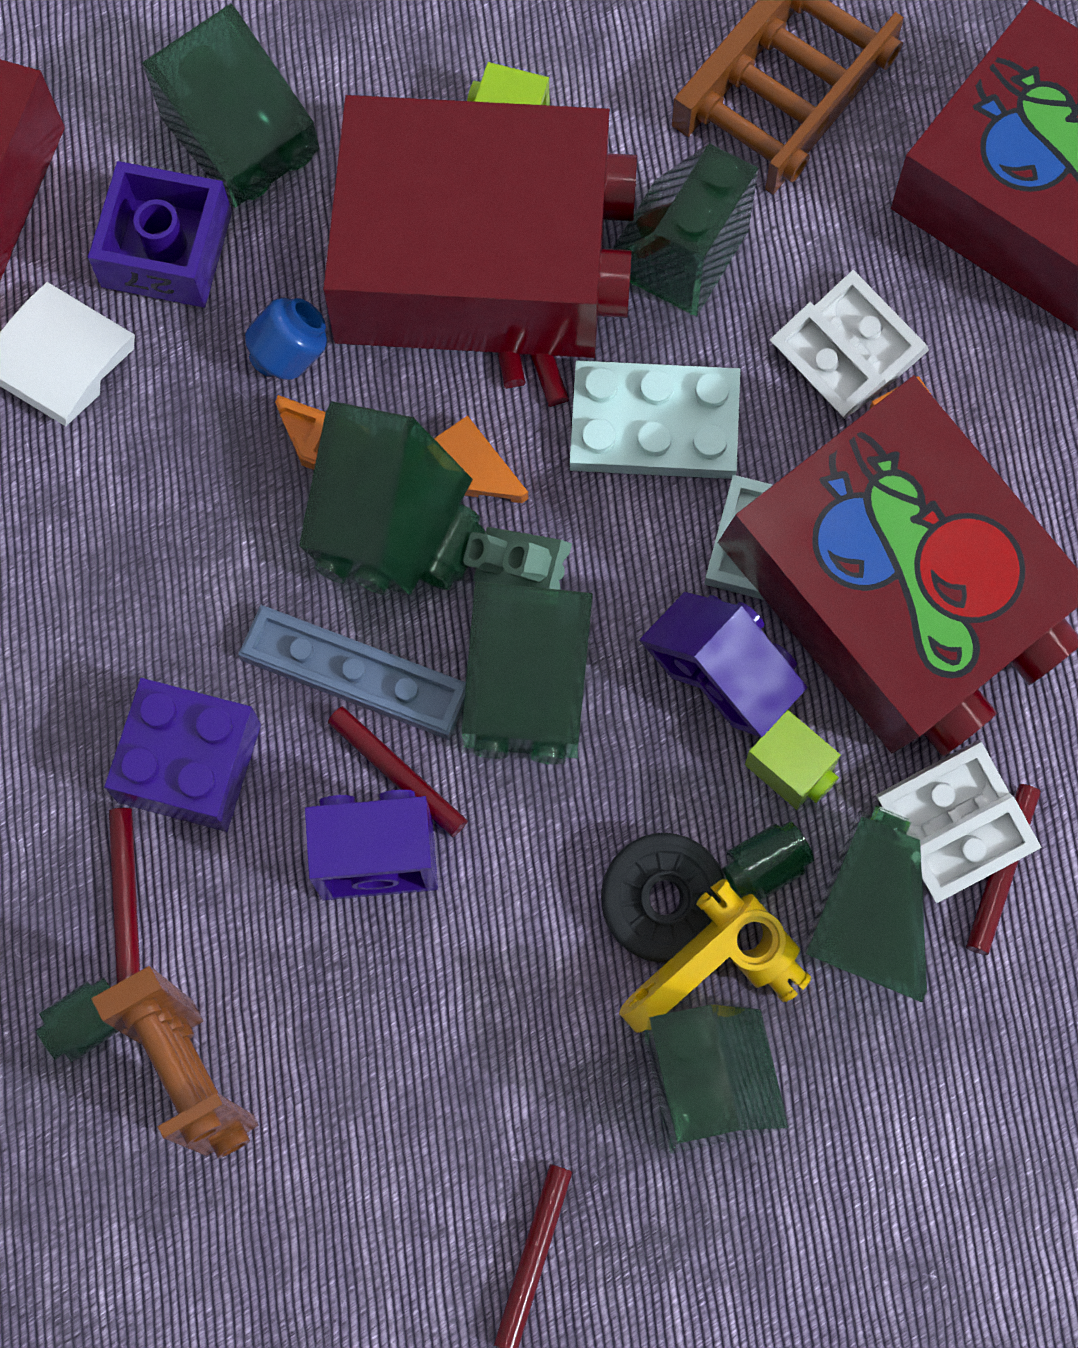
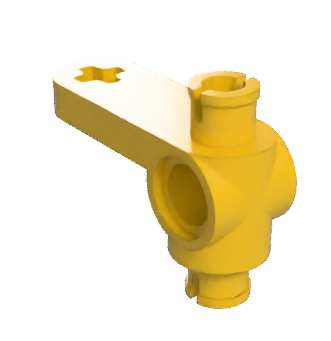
(767, 963)

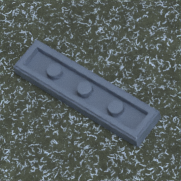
(354, 672)

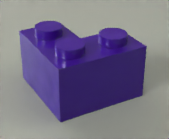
(728, 658)

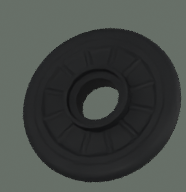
(628, 889)

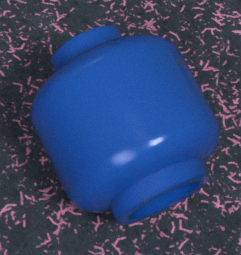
(286, 338)

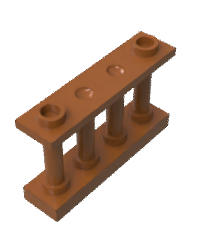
(734, 65)
(161, 1020)

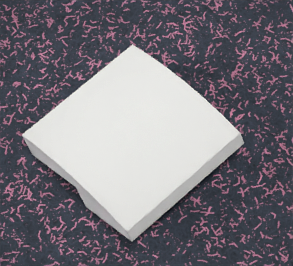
(849, 344)
(59, 353)
(962, 819)

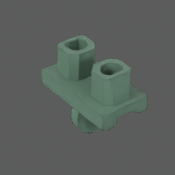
(516, 558)

